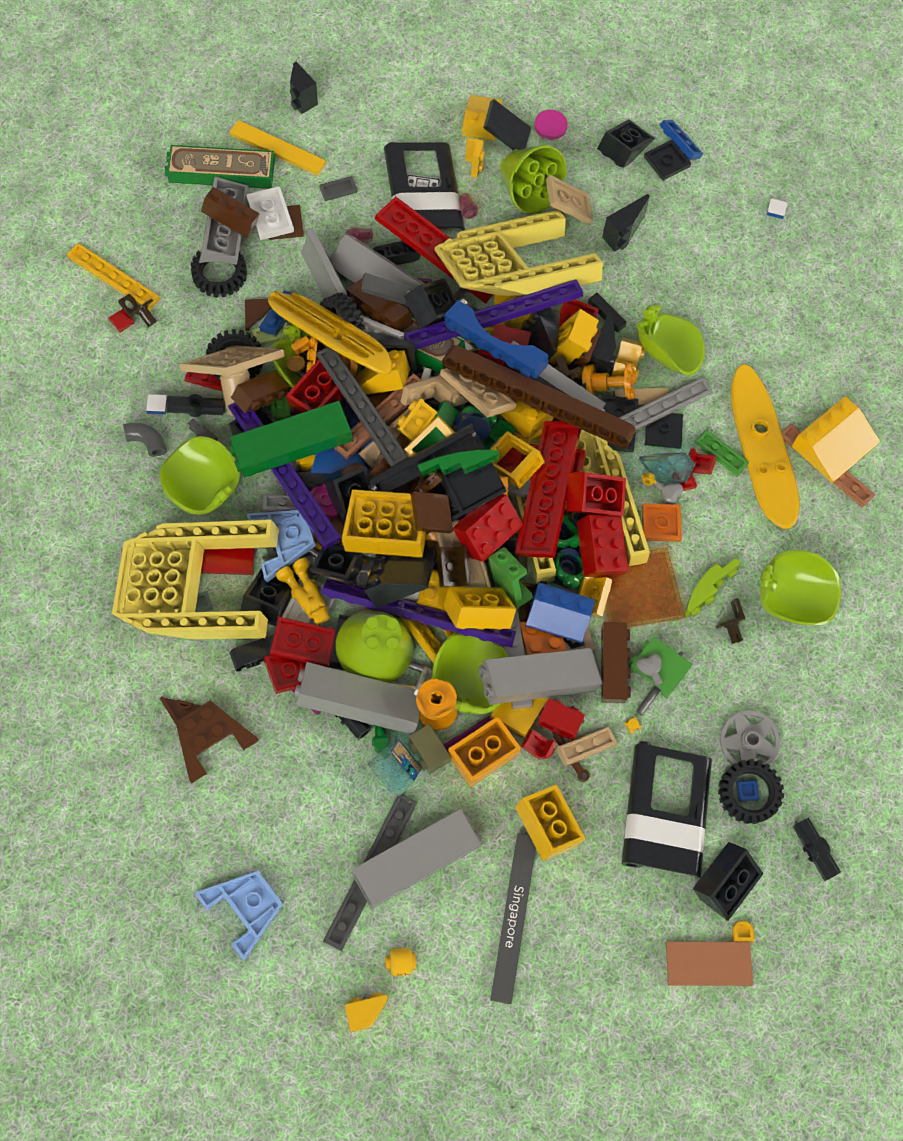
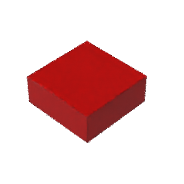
(121, 320)

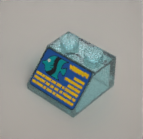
(669, 466)
(395, 767)

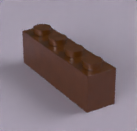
(380, 309)
(614, 662)

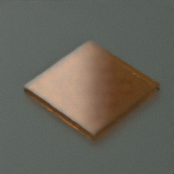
(646, 593)

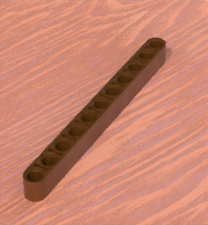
(539, 396)

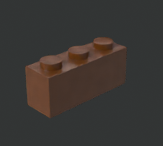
(230, 212)
(260, 391)

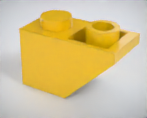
(364, 1013)

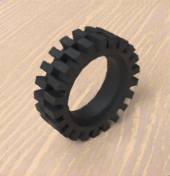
(218, 287)
(345, 308)
(234, 339)
(765, 773)

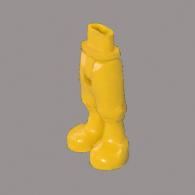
(307, 596)

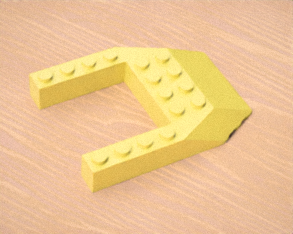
(487, 262)
(604, 461)
(163, 574)

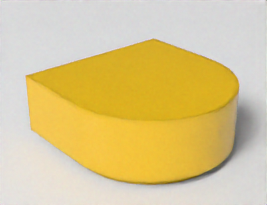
(743, 932)

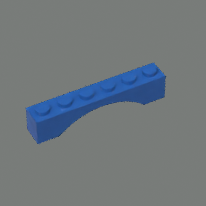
(526, 358)

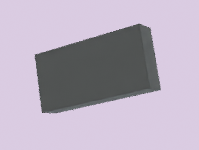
(338, 188)

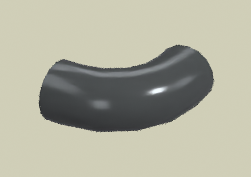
(146, 435)

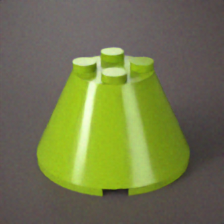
(526, 174)
(375, 645)

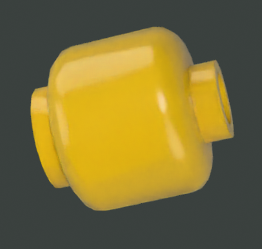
(400, 961)

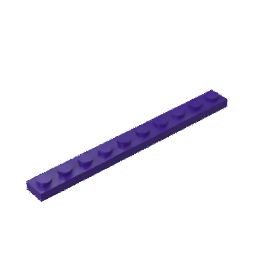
(500, 312)
(294, 487)
(416, 612)

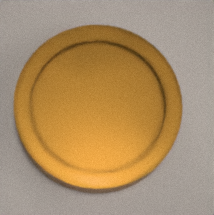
(296, 364)

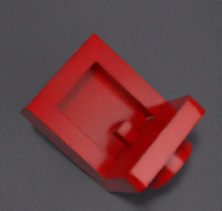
(704, 463)
(538, 745)

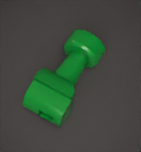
(380, 741)

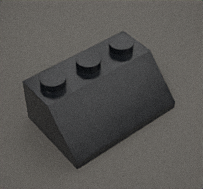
(728, 880)

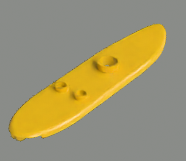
(331, 330)
(766, 452)

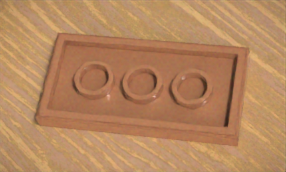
(709, 964)

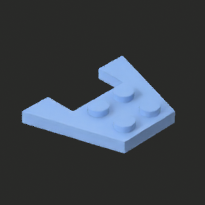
(293, 539)
(251, 901)

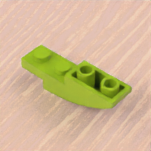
(708, 586)

